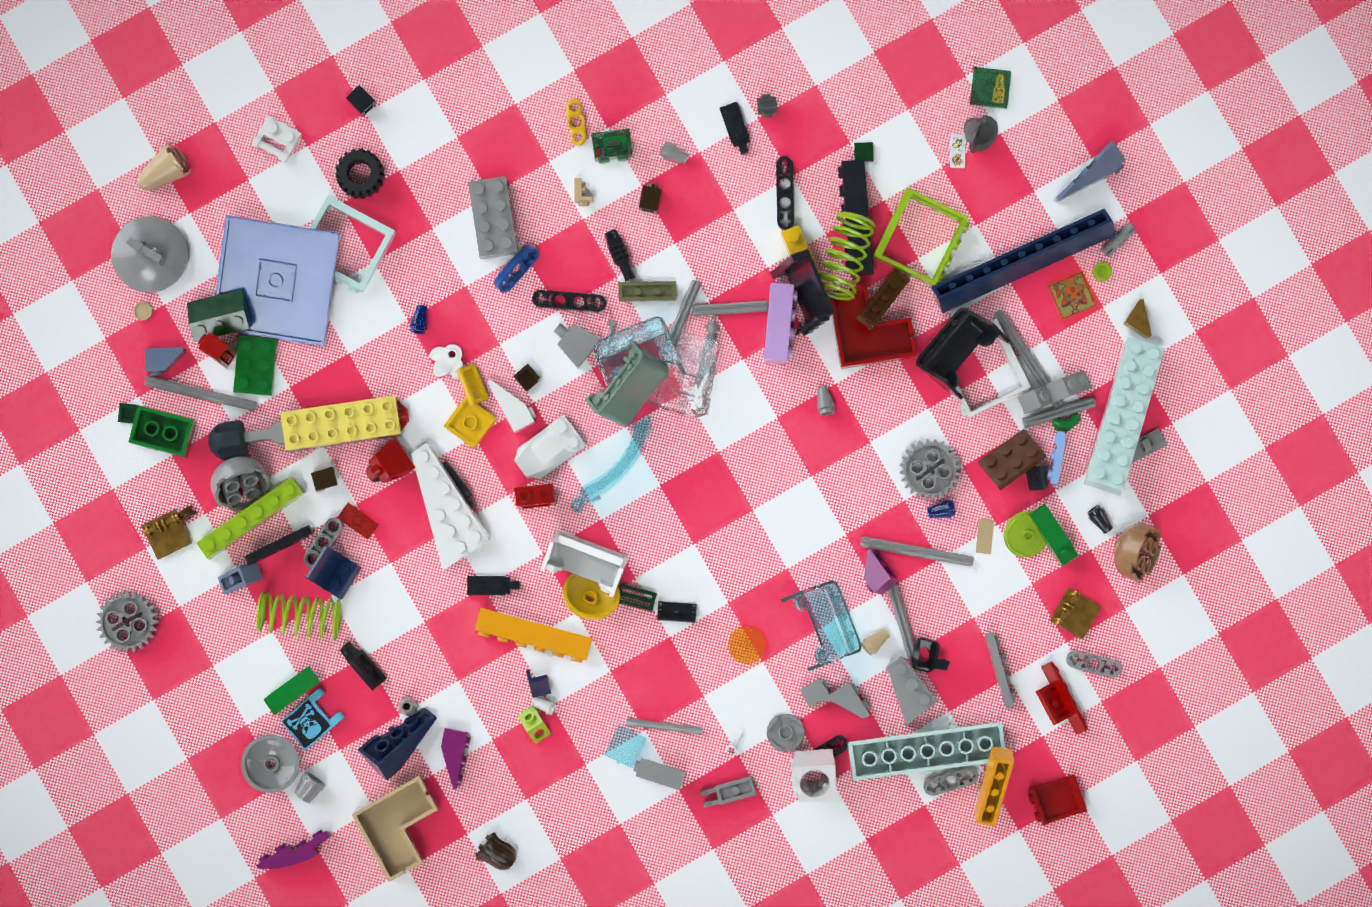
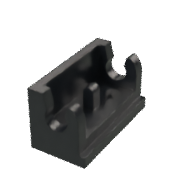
(676, 612)

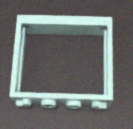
(369, 222)

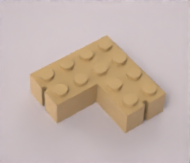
(385, 825)

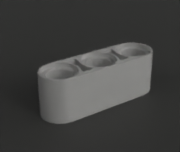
(324, 533)

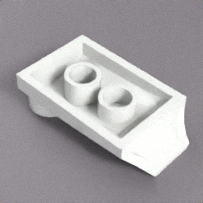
(549, 449)

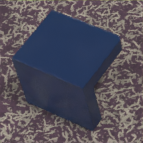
(538, 685)

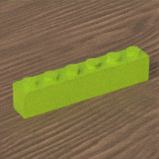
(250, 518)

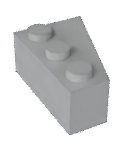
(909, 690)

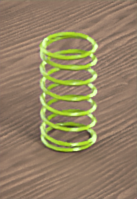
(833, 278)
(336, 612)

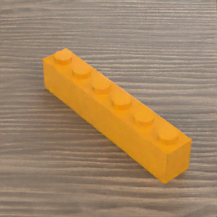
(533, 634)

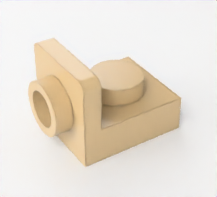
(579, 189)

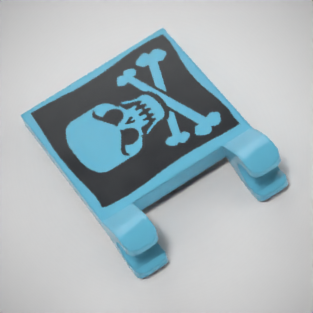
(309, 722)

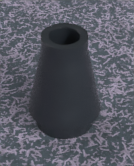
(1099, 517)

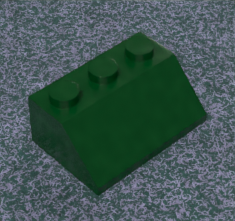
(218, 314)

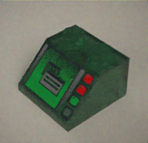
(612, 146)

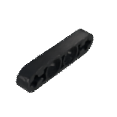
(784, 193)
(569, 297)
(278, 545)

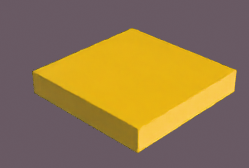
(470, 422)

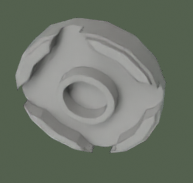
(785, 732)

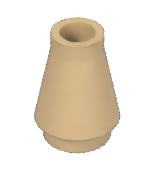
(875, 641)

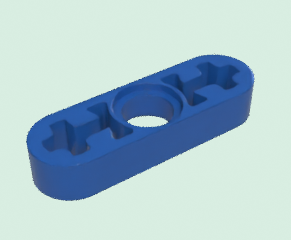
(524, 267)

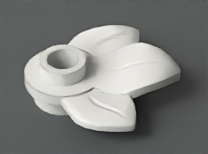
(444, 362)

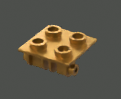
(166, 534)
(1075, 613)

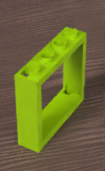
(953, 245)

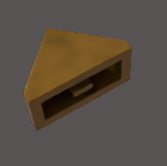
(1138, 320)

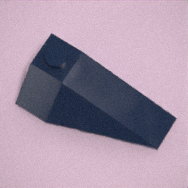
(392, 750)

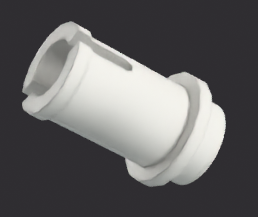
(544, 705)

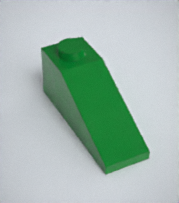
(1053, 535)

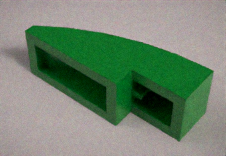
(292, 690)

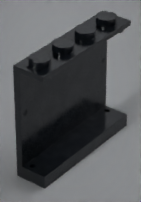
(810, 289)

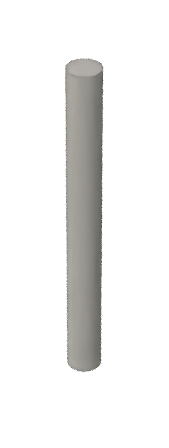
(664, 726)

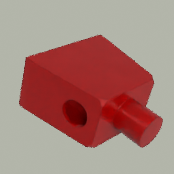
(390, 463)

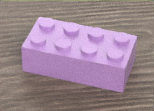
(778, 323)

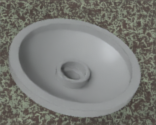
(256, 763)

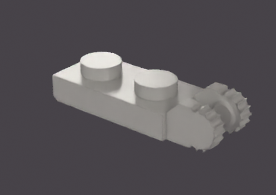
(731, 791)

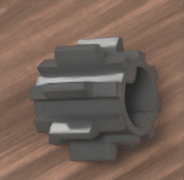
(766, 105)

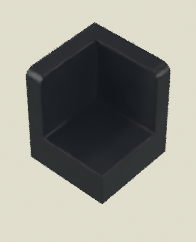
(361, 100)

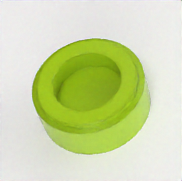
(1102, 272)

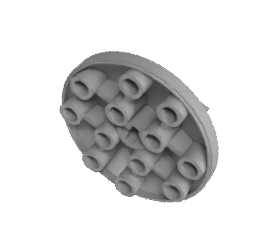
(149, 254)

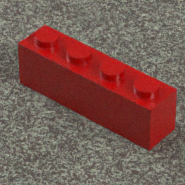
(216, 350)

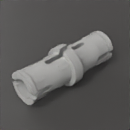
(1118, 240)

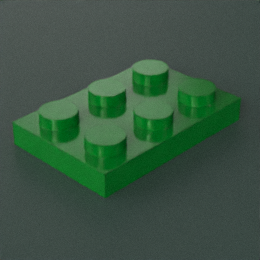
(255, 365)

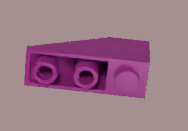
(453, 750)

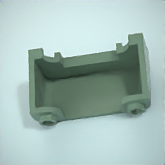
(630, 386)

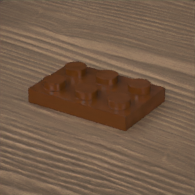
(1012, 459)

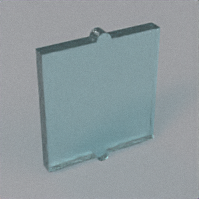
(625, 746)

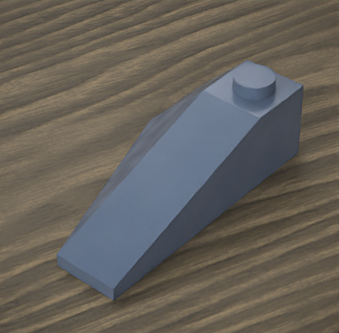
(1103, 165)

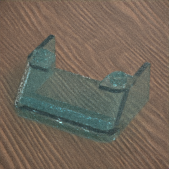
(649, 334)
(830, 621)

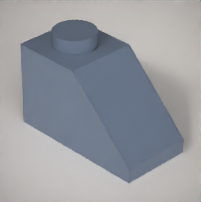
(162, 359)
(239, 578)

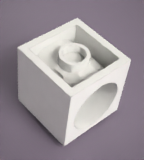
(820, 790)

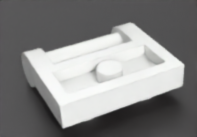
(279, 133)

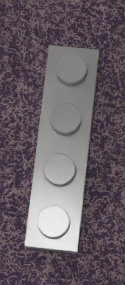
(1002, 677)

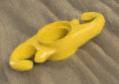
(576, 130)

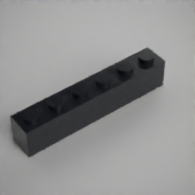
(856, 201)

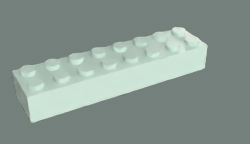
(1124, 416)
(924, 751)

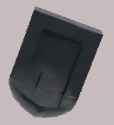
(1037, 477)

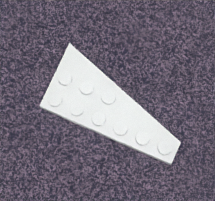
(450, 516)

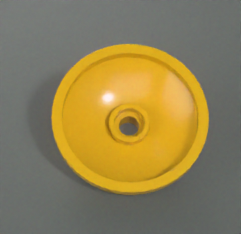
(579, 589)

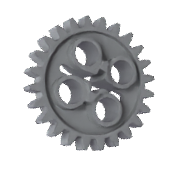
(919, 455)
(135, 637)

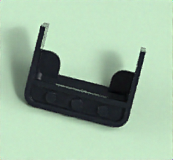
(954, 345)

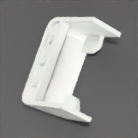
(585, 560)

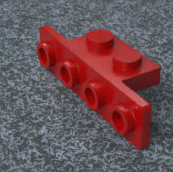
(1058, 700)

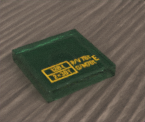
(990, 87)

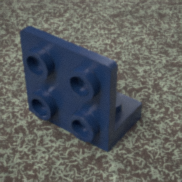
(333, 572)

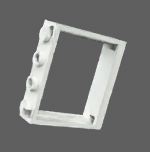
(1017, 371)

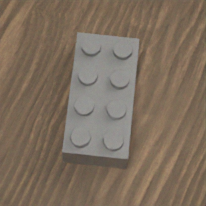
(492, 218)

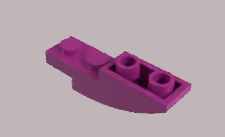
(287, 856)

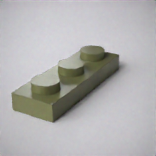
(647, 291)

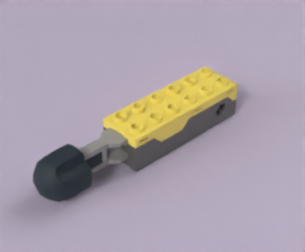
(316, 427)

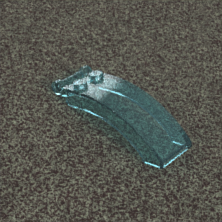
(597, 488)

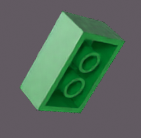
(162, 431)

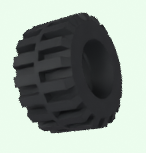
(359, 157)

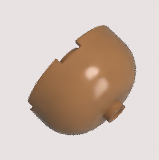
(1128, 547)

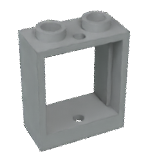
(659, 773)

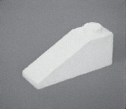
(515, 410)

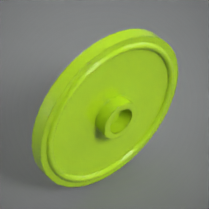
(1022, 536)

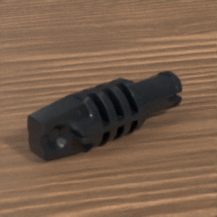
(619, 254)

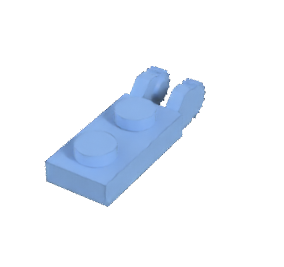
(1057, 457)

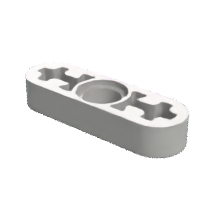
(1080, 655)
(963, 773)

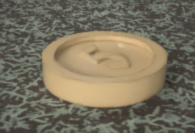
(142, 311)

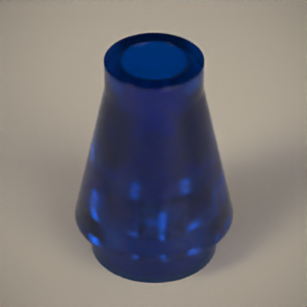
(419, 320)
(942, 510)

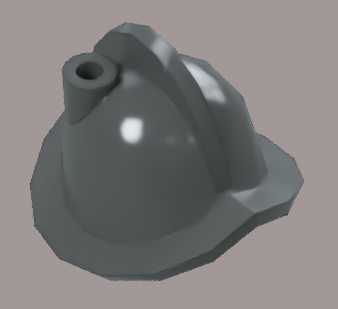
(980, 133)

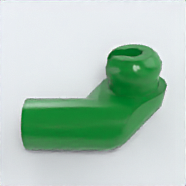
(1066, 425)

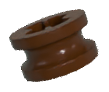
(187, 513)

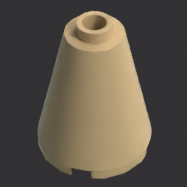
(164, 168)

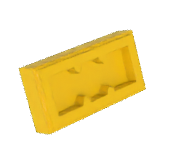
(472, 384)

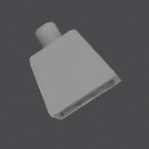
(575, 343)

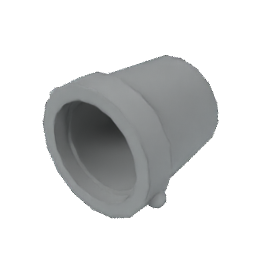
(309, 787)

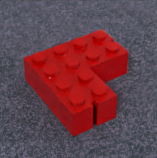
(863, 347)

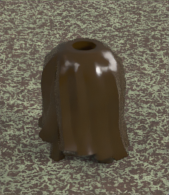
(496, 853)

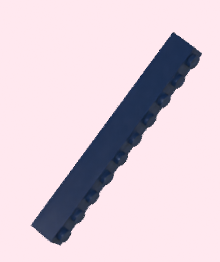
(1023, 260)

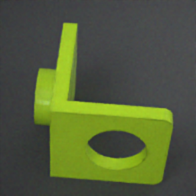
(532, 722)

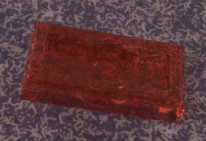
(358, 521)

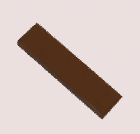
(883, 299)

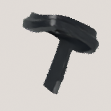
(933, 661)

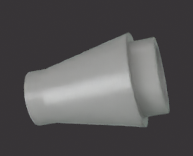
(673, 153)
(825, 404)
(413, 706)

